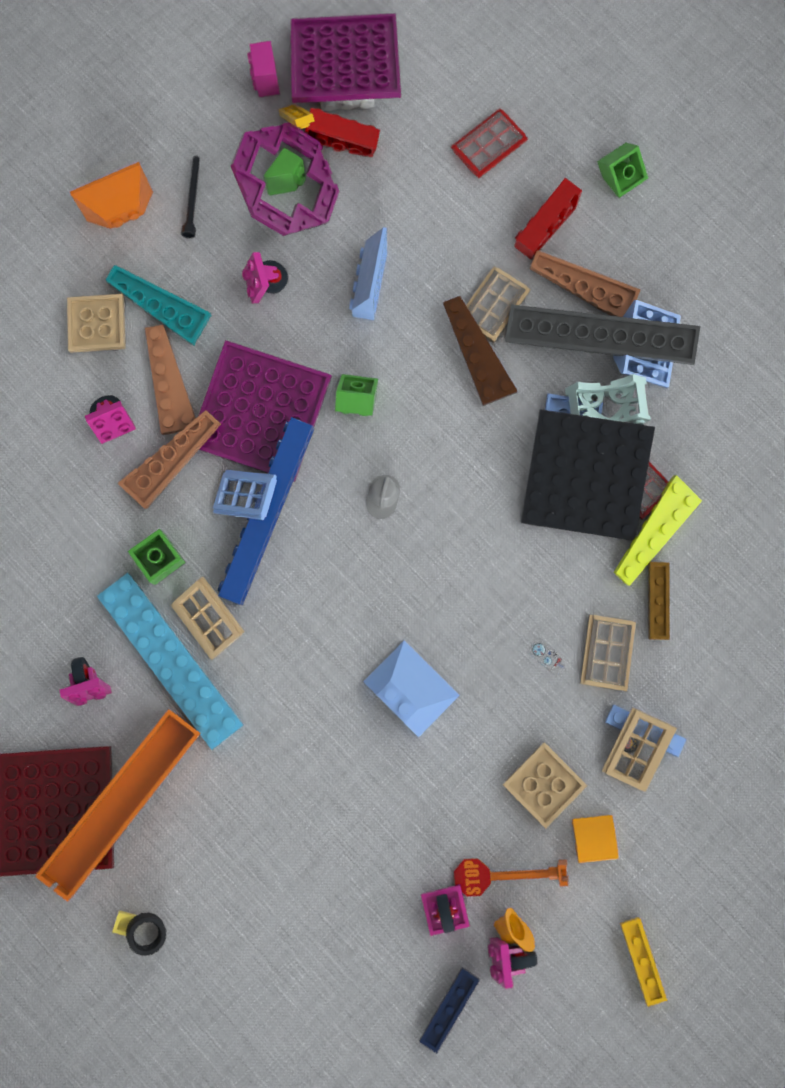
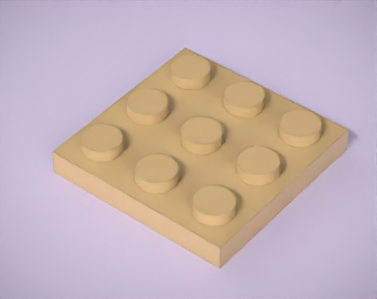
(96, 323)
(544, 785)

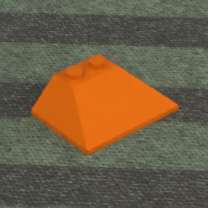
(115, 197)

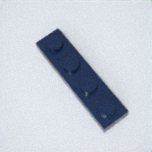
(449, 1010)

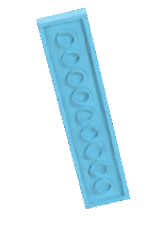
(170, 661)

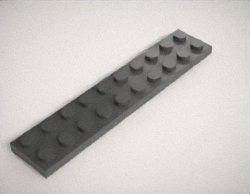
(603, 334)

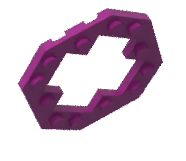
(253, 187)

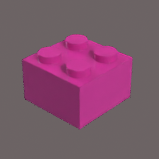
(263, 69)

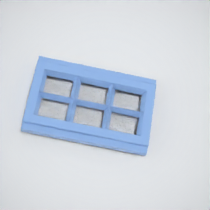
(244, 494)

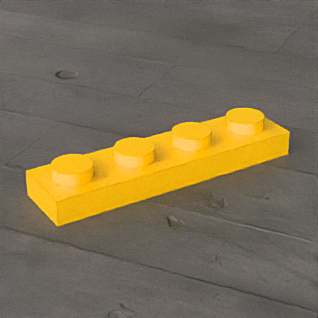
(296, 115)
(643, 961)

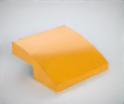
(595, 839)

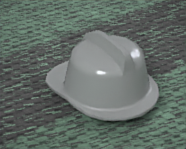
(383, 496)

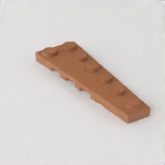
(596, 289)
(170, 393)
(159, 470)

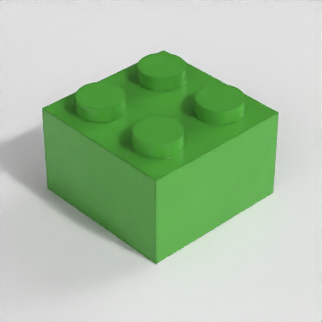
(156, 557)

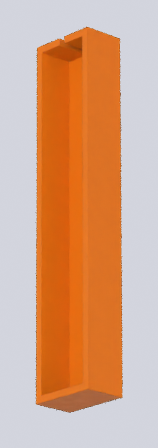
(117, 805)

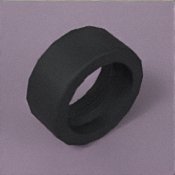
(153, 947)

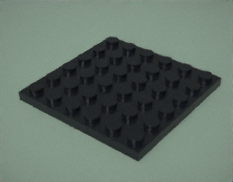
(587, 474)

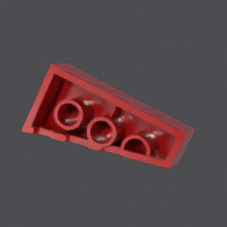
(343, 133)
(548, 218)

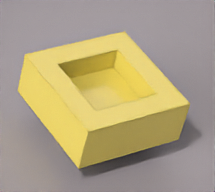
(122, 921)

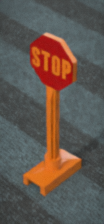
(476, 876)

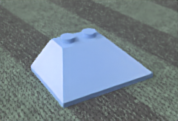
(655, 371)
(411, 688)

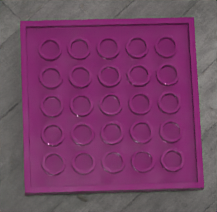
(344, 58)
(253, 401)

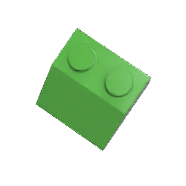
(623, 169)
(285, 173)
(356, 395)

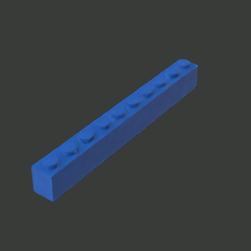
(258, 532)

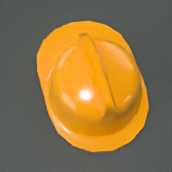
(515, 930)

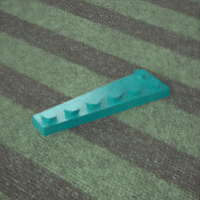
(174, 312)

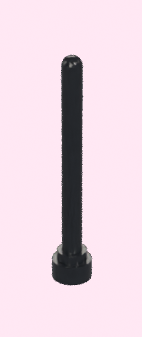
(188, 229)

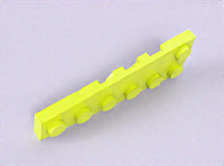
(666, 517)

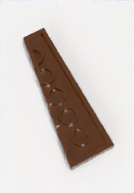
(483, 364)

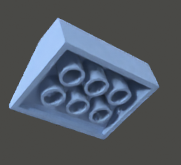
(369, 276)

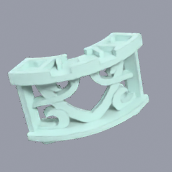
(625, 385)

